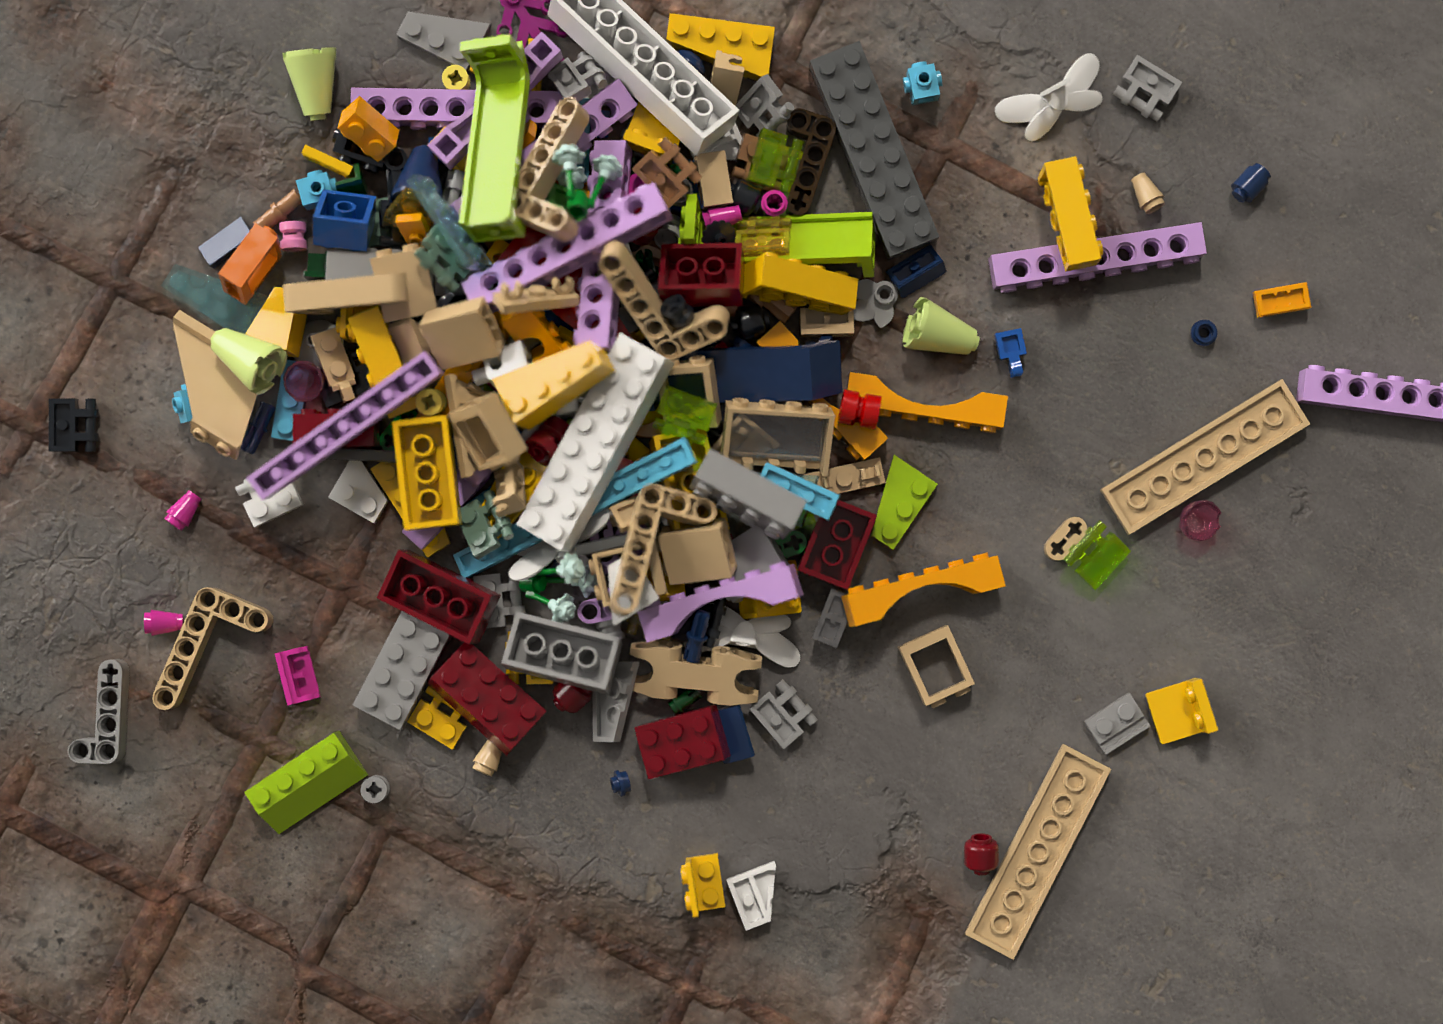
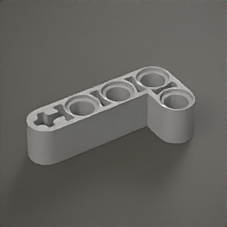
(104, 711)

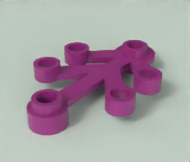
(529, 24)

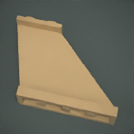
(215, 394)

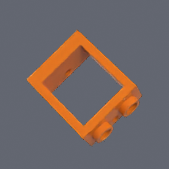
(250, 263)

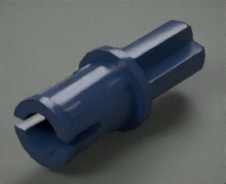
(257, 427)
(696, 636)

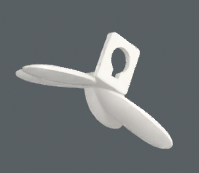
(1044, 108)
(543, 553)
(759, 634)

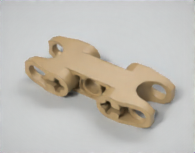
(710, 674)

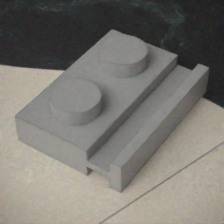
(1117, 723)

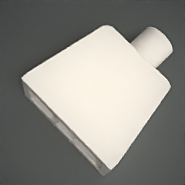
(511, 358)

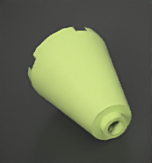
(312, 79)
(938, 330)
(249, 358)

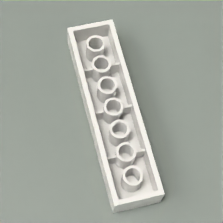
(648, 69)
(595, 445)

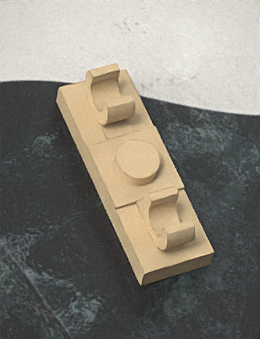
(536, 296)
(852, 476)

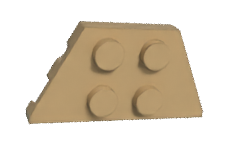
(458, 394)

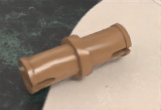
(280, 210)

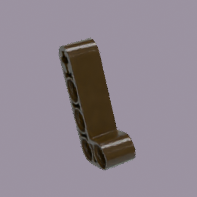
(807, 166)

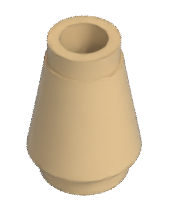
(1148, 195)
(487, 759)

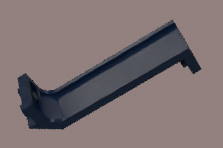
(767, 372)

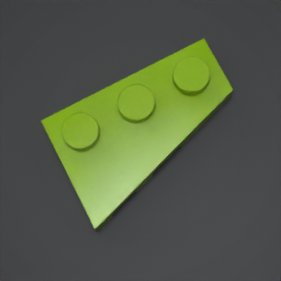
(901, 501)

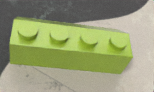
(306, 782)

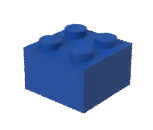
(344, 220)

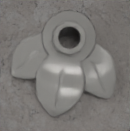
(870, 303)

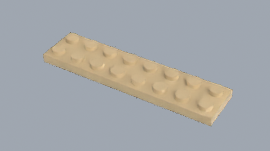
(1205, 456)
(1037, 851)

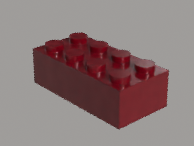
(438, 596)
(486, 697)

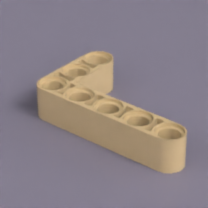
(540, 172)
(327, 295)
(645, 313)
(645, 538)
(200, 638)

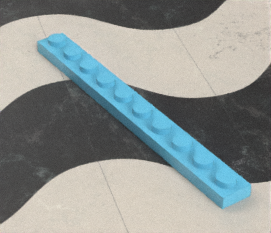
(623, 485)

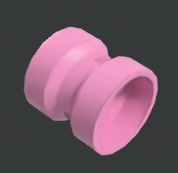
(293, 236)

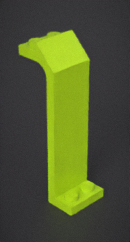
(495, 138)
(813, 239)

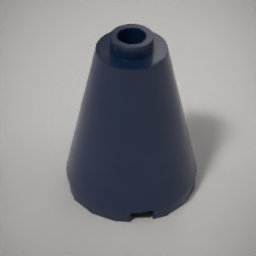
(420, 162)

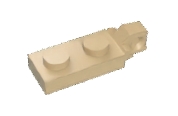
(334, 363)

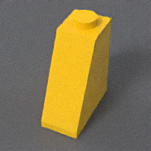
(277, 326)

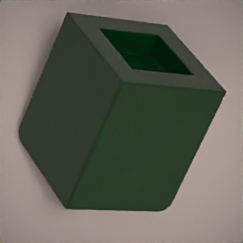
(353, 185)
(316, 267)

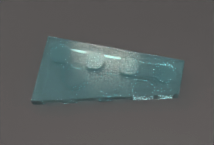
(465, 248)
(208, 297)

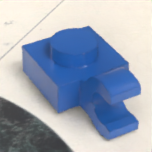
(1011, 346)

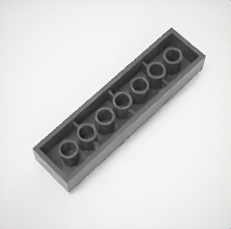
(873, 150)

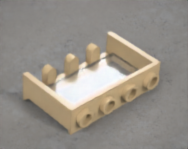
(778, 434)

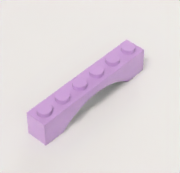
(453, 140)
(772, 587)

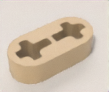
(1061, 534)

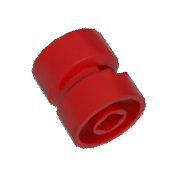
(859, 409)

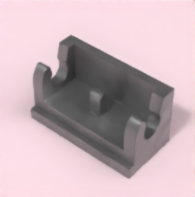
(832, 620)

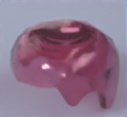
(303, 381)
(1200, 520)

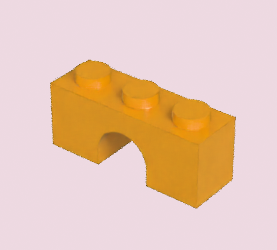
(535, 325)

